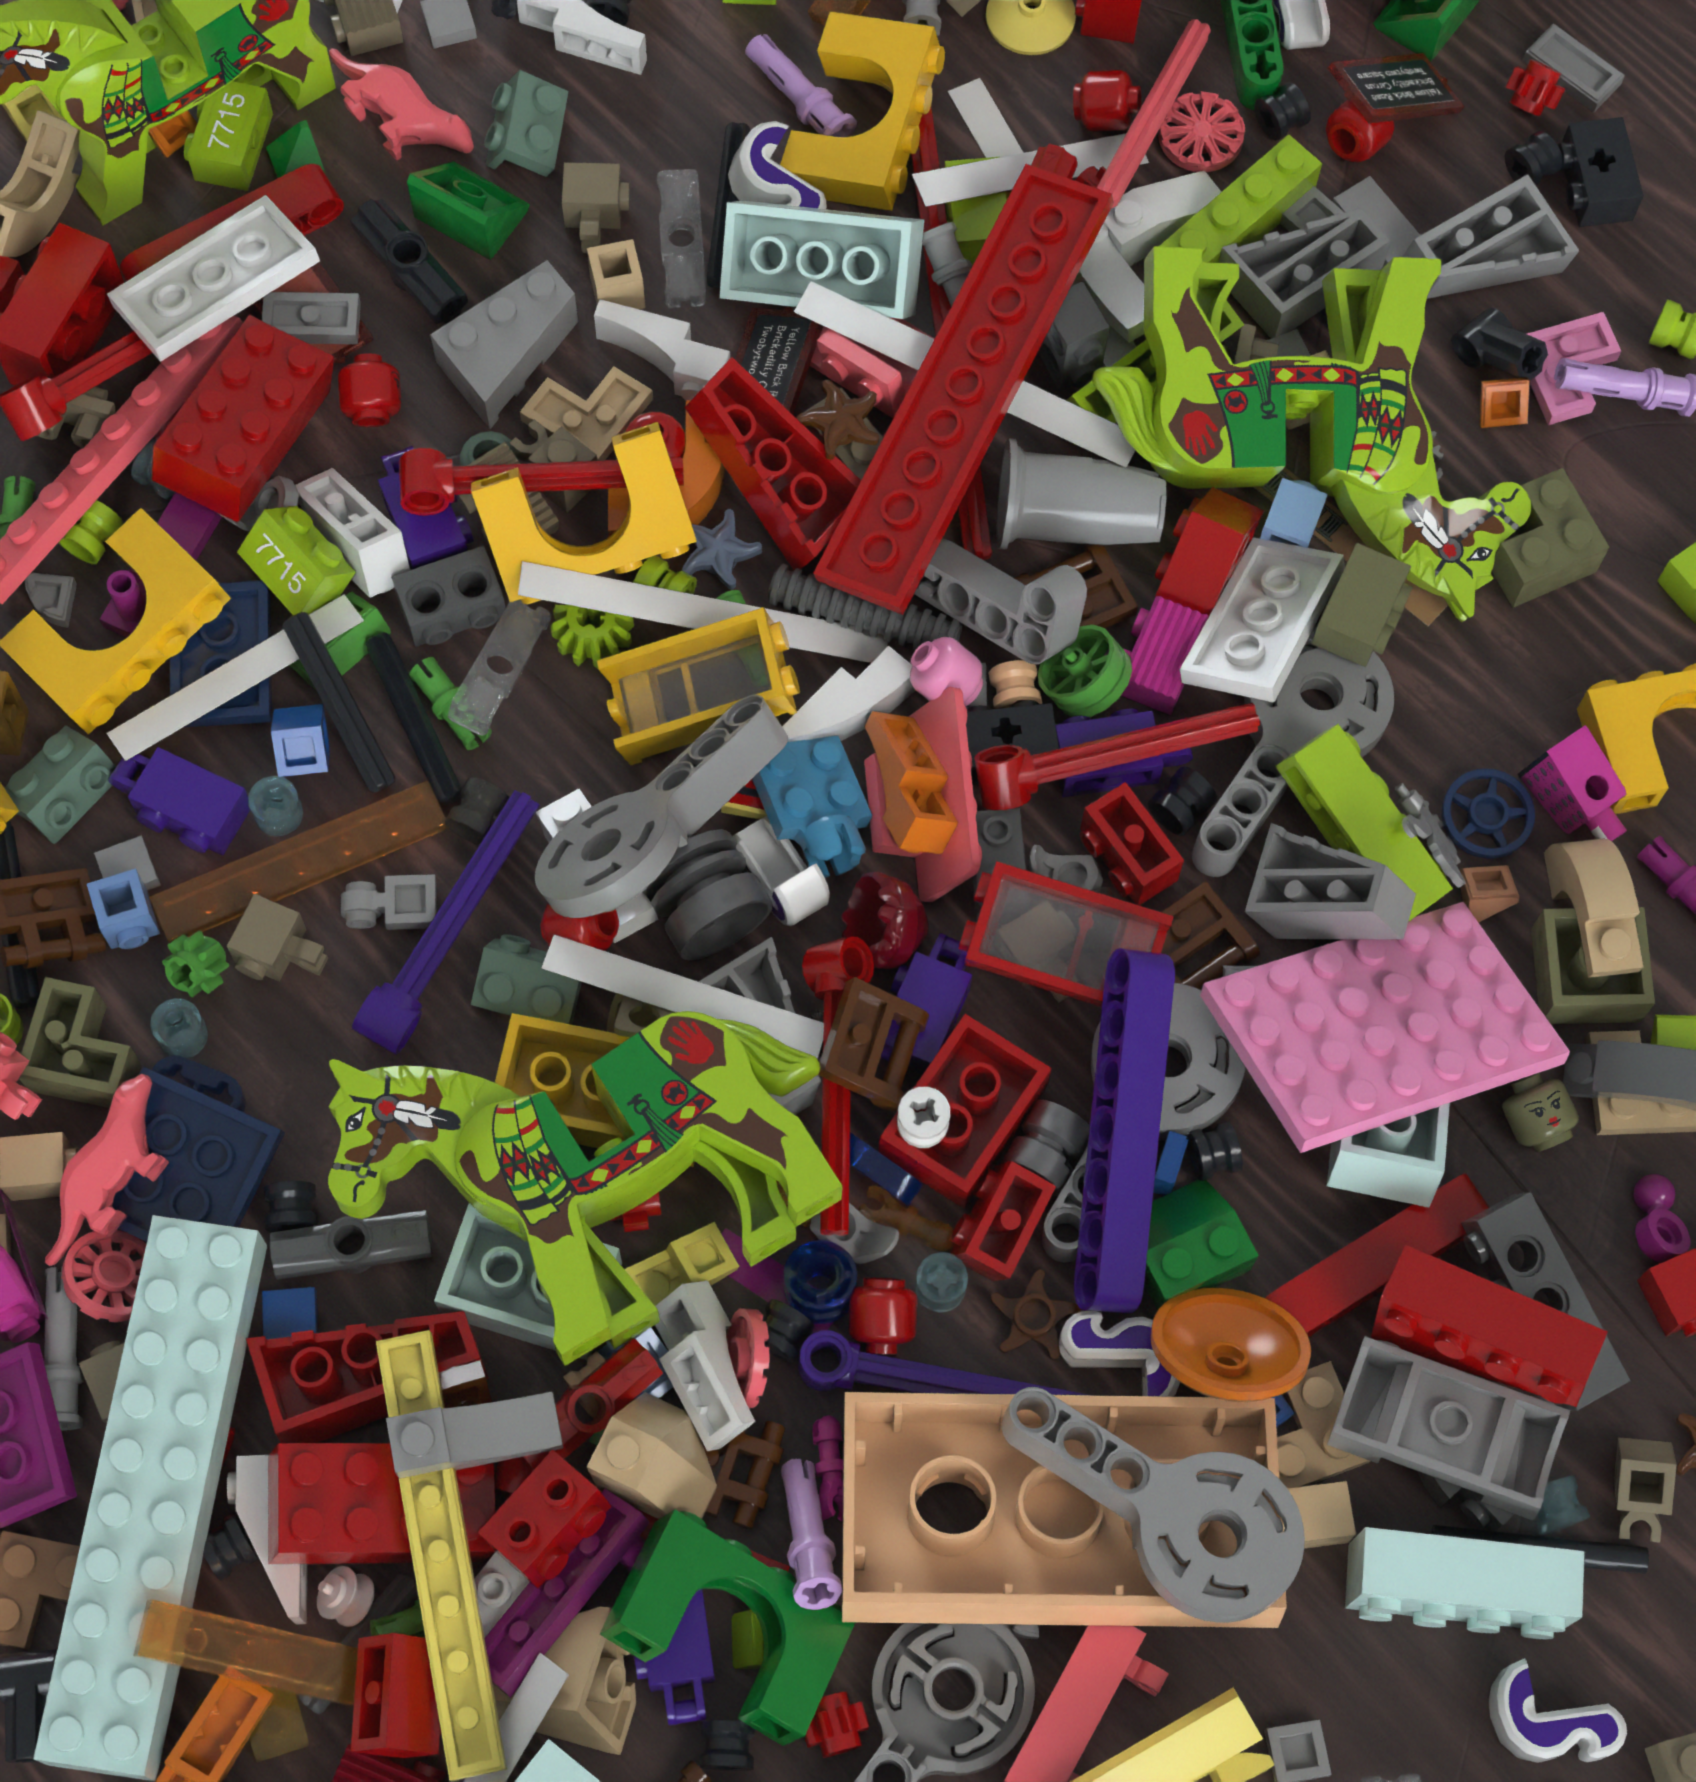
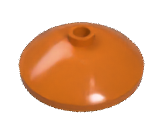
(1230, 1344)

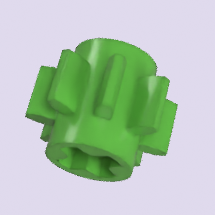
(195, 963)

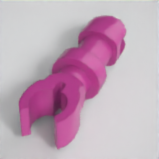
(827, 1436)

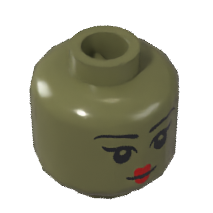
(1540, 1112)

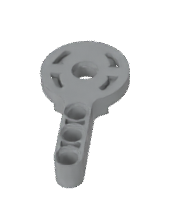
(1284, 731)
(607, 850)
(1194, 1035)
(1174, 1504)
(923, 1732)

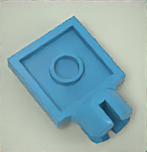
(816, 802)

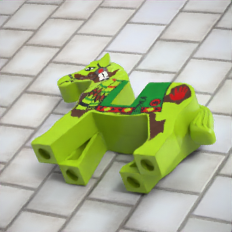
(129, 78)
(1367, 431)
(677, 1095)

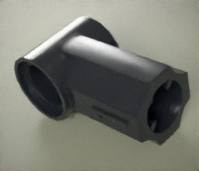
(1495, 341)
(24, 1692)

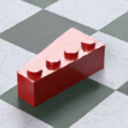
(774, 462)
(1485, 1329)
(334, 1378)

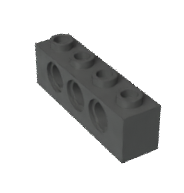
(1543, 1269)

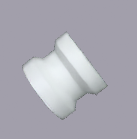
(919, 1127)

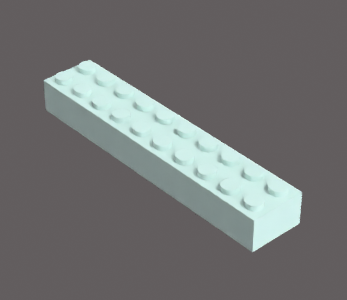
(151, 1495)

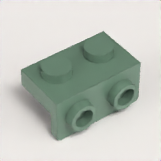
(526, 123)
(61, 783)
(514, 982)

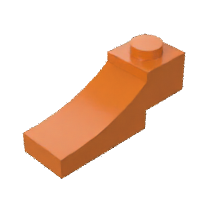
(912, 784)
(217, 1732)

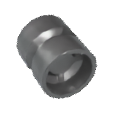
(1049, 1142)

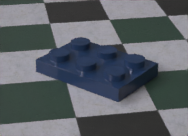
(238, 628)

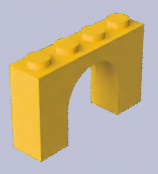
(871, 165)
(653, 523)
(178, 603)
(1622, 726)

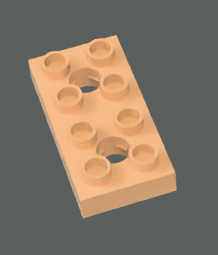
(1045, 1544)

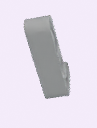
(1023, 619)

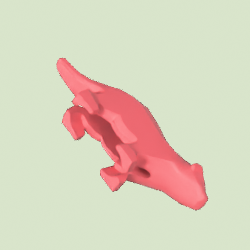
(402, 106)
(106, 1167)

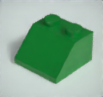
(1194, 1243)

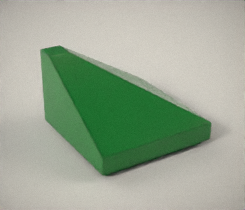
(294, 150)

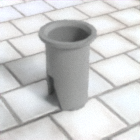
(1076, 500)

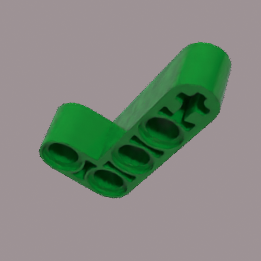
(1246, 24)

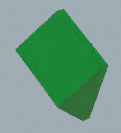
(1423, 24)
(465, 207)

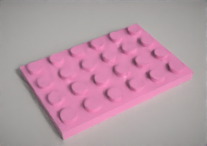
(1383, 1027)

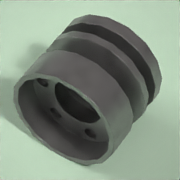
(708, 896)

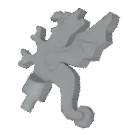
(1429, 827)

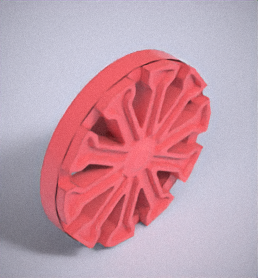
(1202, 132)
(109, 1274)
(749, 1352)

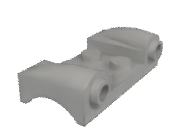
(1449, 1426)

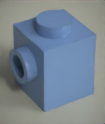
(123, 910)

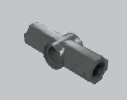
(317, 1247)

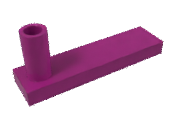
(191, 528)
(544, 1613)

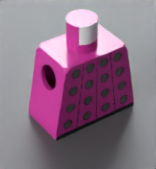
(1577, 786)

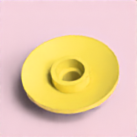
(1028, 29)

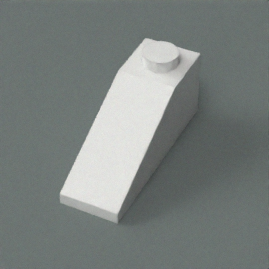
(1156, 211)
(357, 528)
(250, 1493)

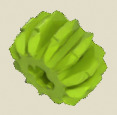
(578, 634)

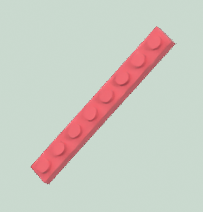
(106, 456)

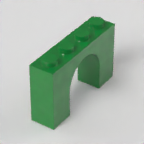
(798, 1641)

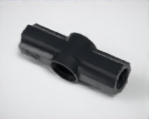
(422, 279)

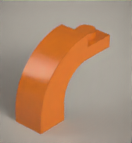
(702, 480)

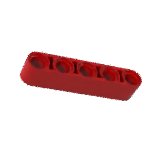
(300, 195)
(1367, 1263)

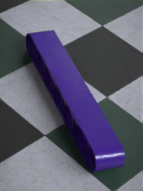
(1124, 1131)

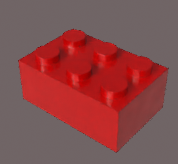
(59, 306)
(989, 1097)

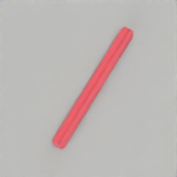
(1154, 110)

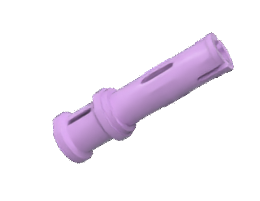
(812, 103)
(1647, 388)
(811, 1550)

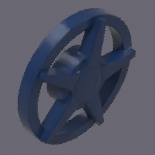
(1487, 813)

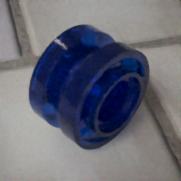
(822, 1259)

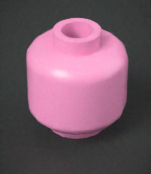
(945, 665)

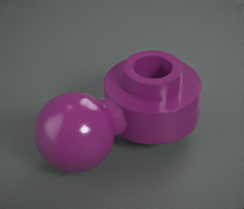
(1660, 1233)

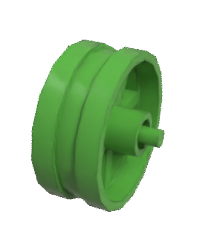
(1085, 669)

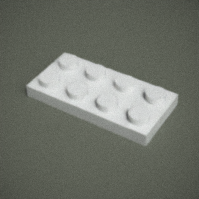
(213, 277)
(1262, 619)

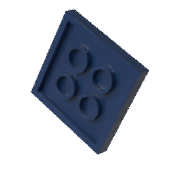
(212, 1157)

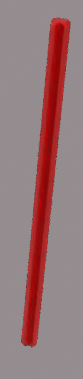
(972, 509)

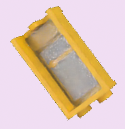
(686, 682)

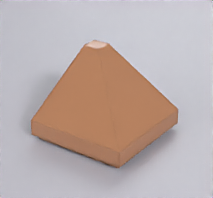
(1488, 890)

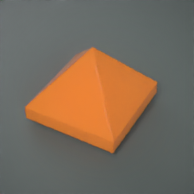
(173, 133)
(1504, 402)

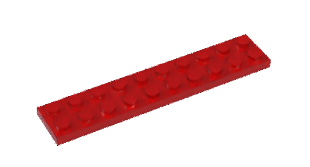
(963, 389)

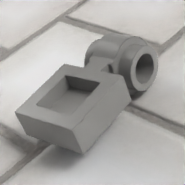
(407, 902)

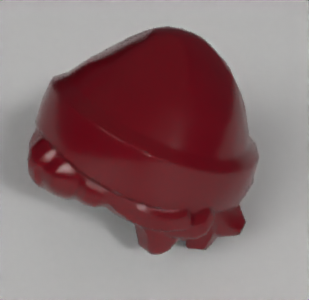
(886, 918)

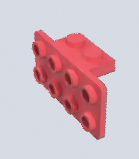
(864, 369)
(945, 729)

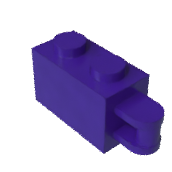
(424, 537)
(1135, 773)
(183, 799)
(938, 991)
(683, 1664)

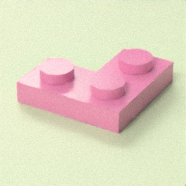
(1581, 340)

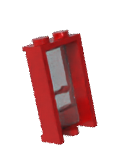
(1055, 932)

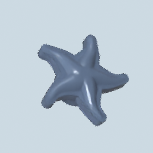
(720, 550)

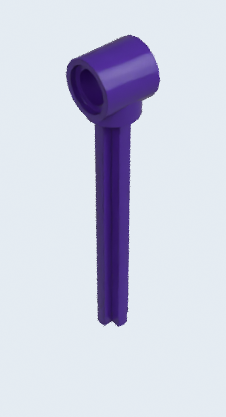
(394, 1009)
(897, 1373)

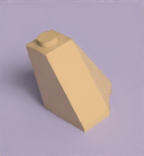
(654, 1459)
(595, 1699)

